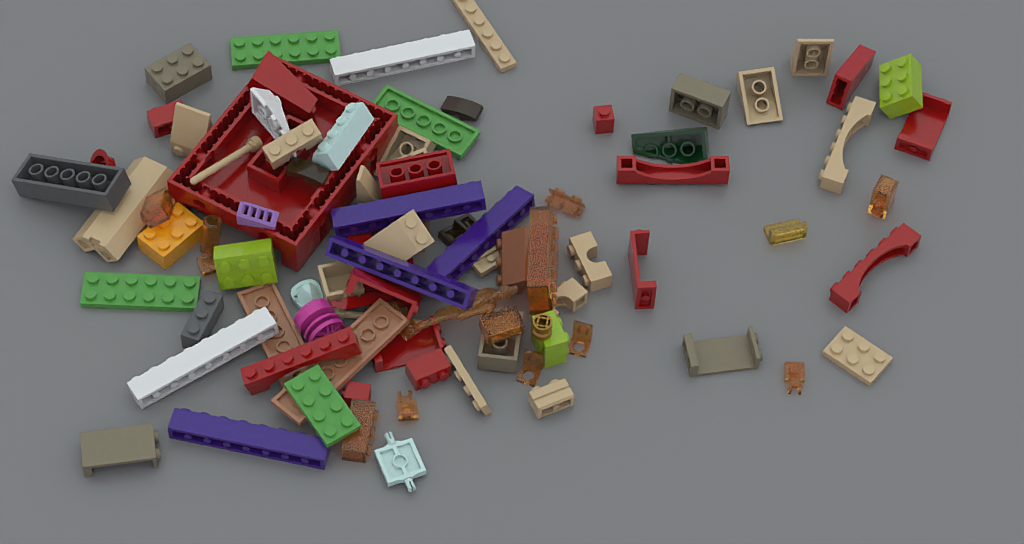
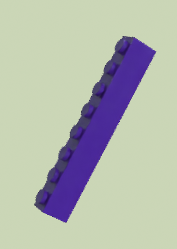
(428, 206)
(483, 234)
(401, 272)
(248, 438)

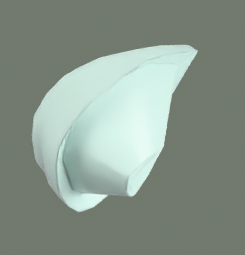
(306, 292)

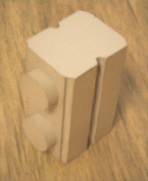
(550, 398)

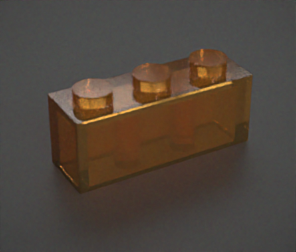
(357, 445)

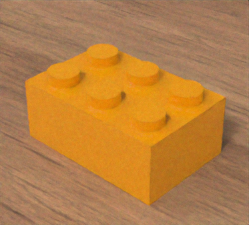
(171, 238)

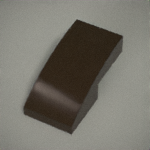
(464, 108)
(310, 171)
(459, 227)

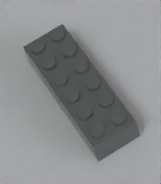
(71, 182)

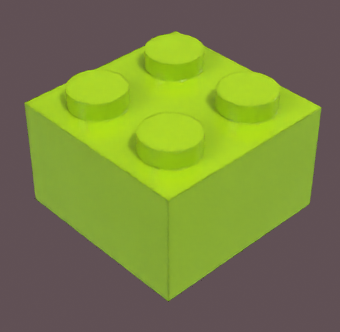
(556, 347)

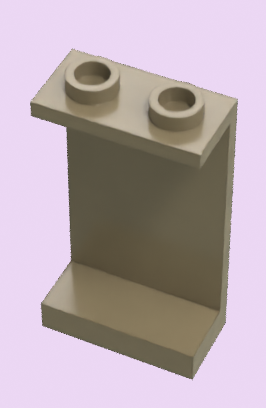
(722, 354)
(119, 446)

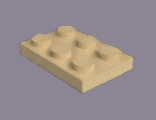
(857, 356)

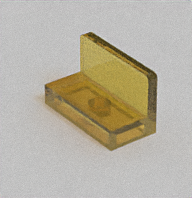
(785, 231)

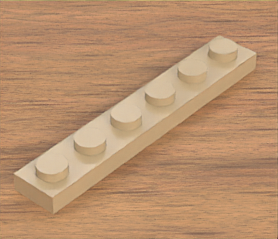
(485, 34)

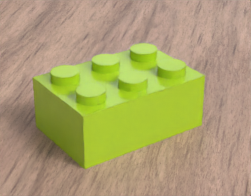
(900, 86)
(245, 264)

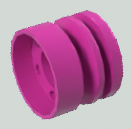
(317, 320)

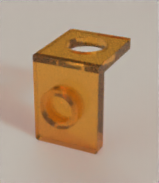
(581, 334)
(531, 362)

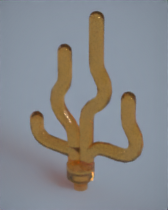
(485, 296)

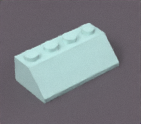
(343, 136)

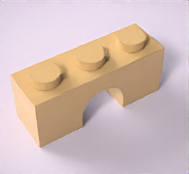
(301, 137)
(594, 275)
(569, 295)

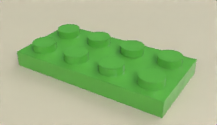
(322, 406)

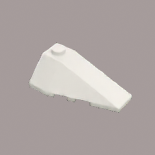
(269, 112)

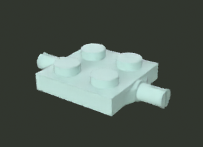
(400, 462)

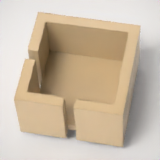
(333, 281)

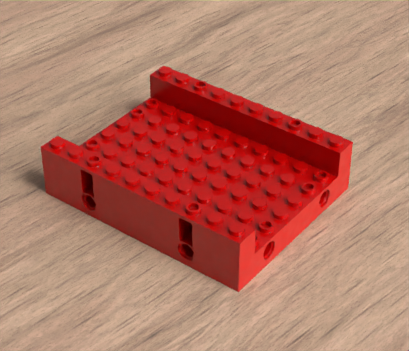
(302, 207)

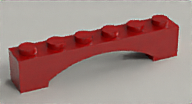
(709, 171)
(901, 242)
(337, 345)

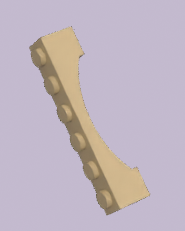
(835, 174)

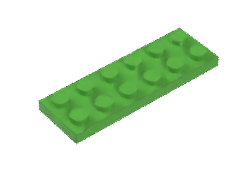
(294, 48)
(429, 122)
(140, 291)

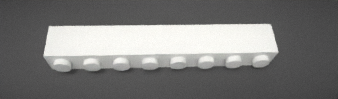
(402, 57)
(202, 357)

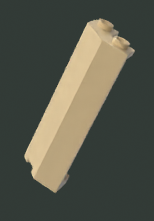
(115, 230)

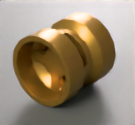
(542, 327)

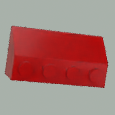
(416, 173)

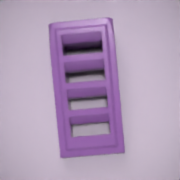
(248, 220)

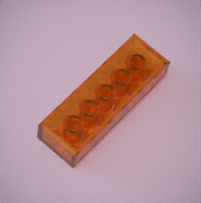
(542, 259)

